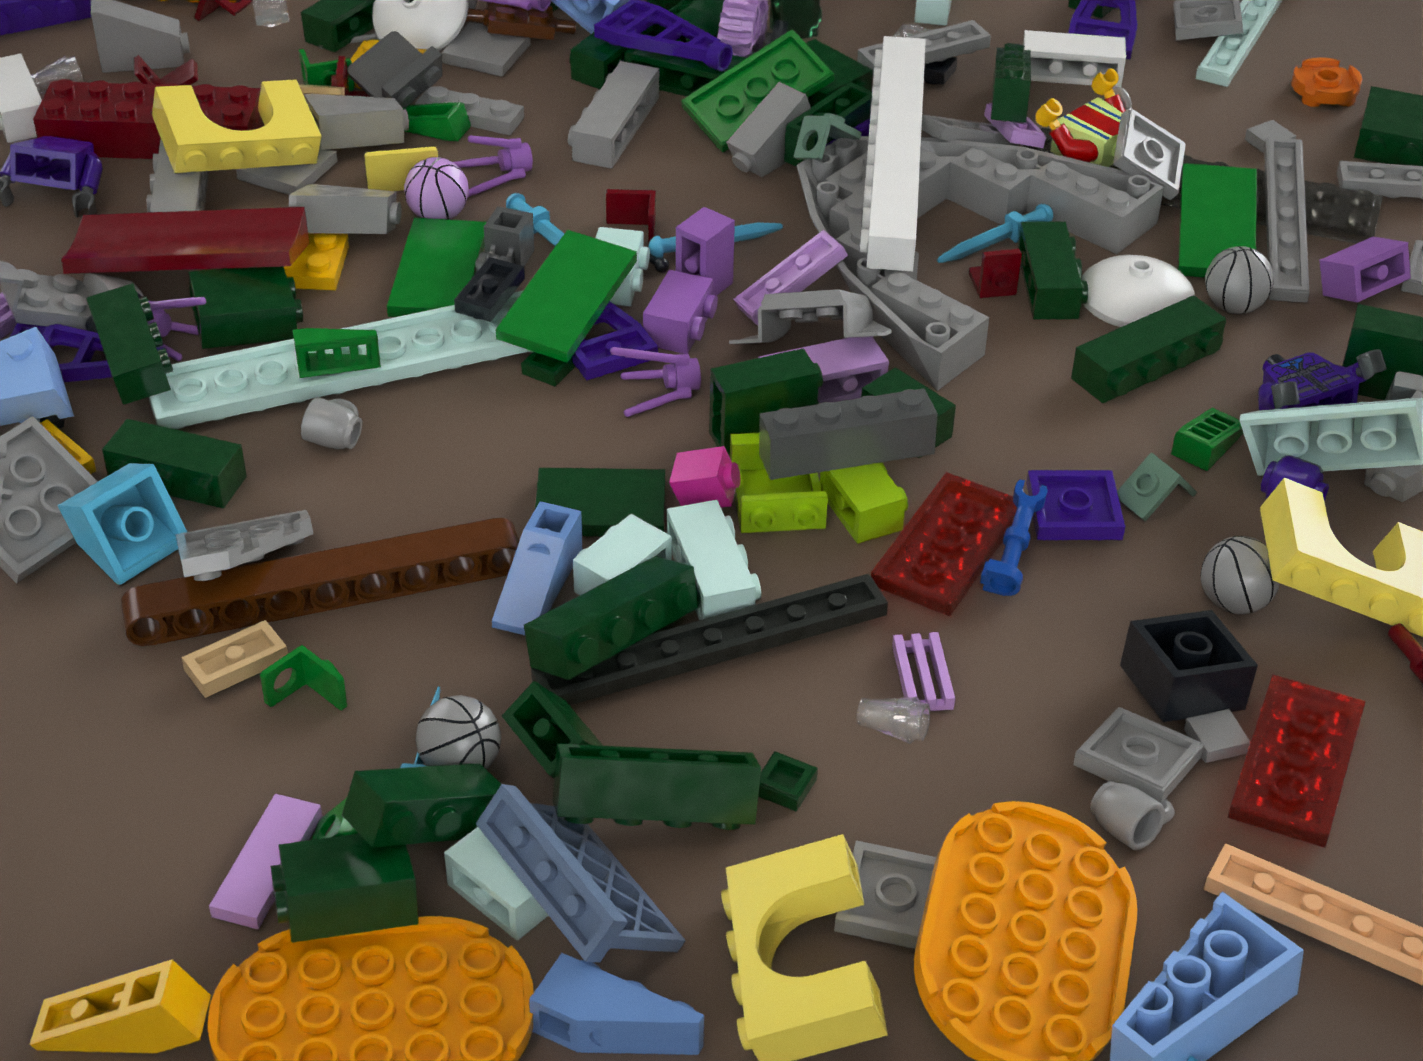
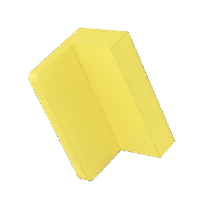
(390, 168)

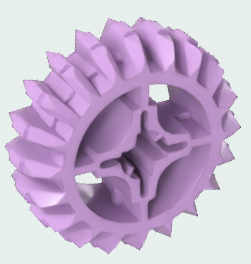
(744, 25)

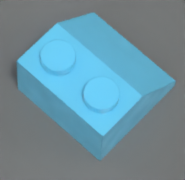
(124, 521)

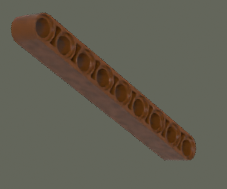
(319, 581)

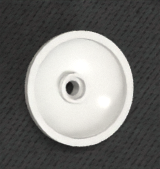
(421, 21)
(1132, 288)

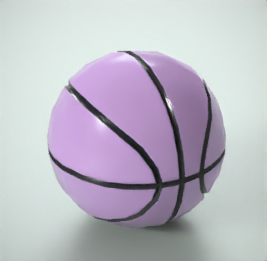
(436, 189)

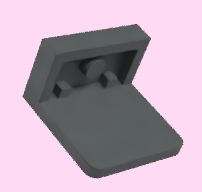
(396, 69)

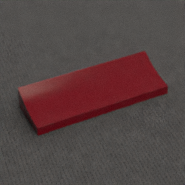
(187, 240)

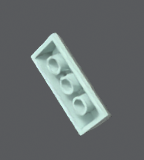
(1338, 434)

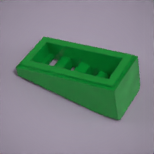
(439, 120)
(322, 339)
(1206, 438)

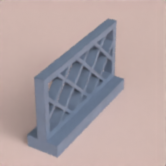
(575, 878)

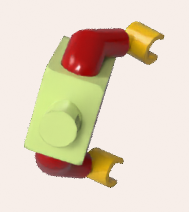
(1089, 130)

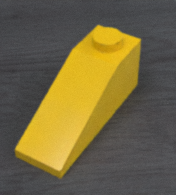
(125, 1014)

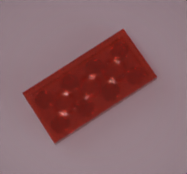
(945, 544)
(1297, 761)

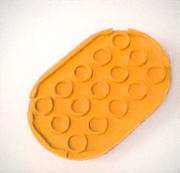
(1025, 936)
(376, 997)

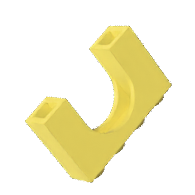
(201, 145)
(1313, 561)
(787, 1014)

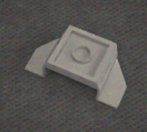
(52, 299)
(806, 307)

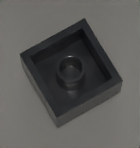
(1188, 665)

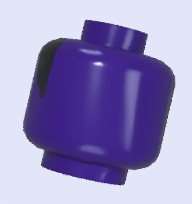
(1294, 469)

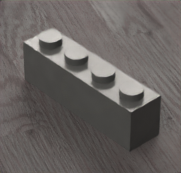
(847, 433)

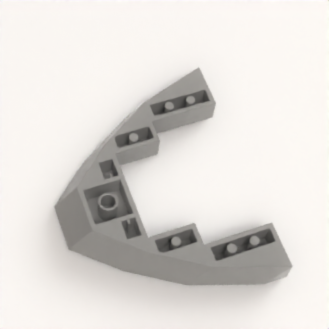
(992, 180)

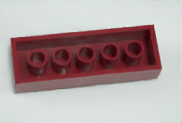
(120, 115)

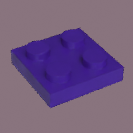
(1077, 505)

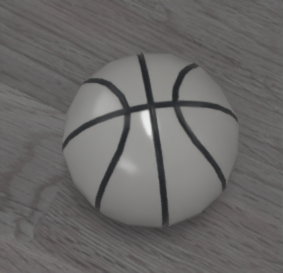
(1239, 280)
(1238, 575)
(458, 733)

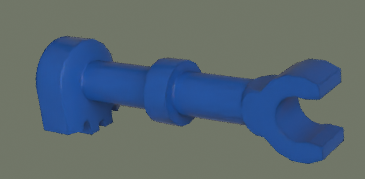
(1004, 576)

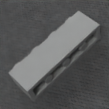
(614, 115)
(175, 190)

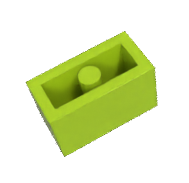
(865, 500)

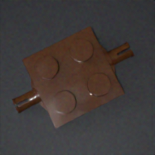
(520, 22)

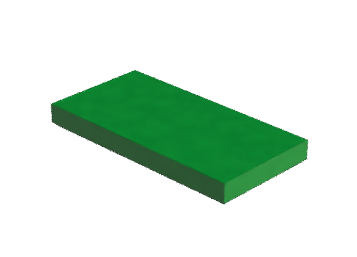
(731, 97)
(1214, 214)
(435, 264)
(566, 296)

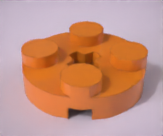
(1325, 82)

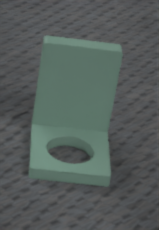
(825, 126)
(1151, 486)

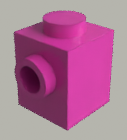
(705, 477)

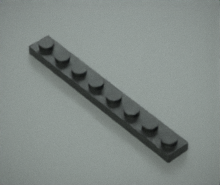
(724, 638)

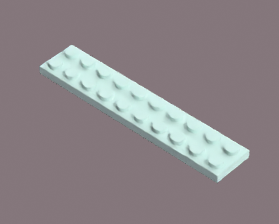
(270, 378)

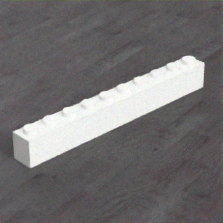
(894, 155)

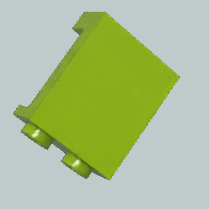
(774, 503)

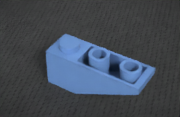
(539, 566)
(607, 1014)

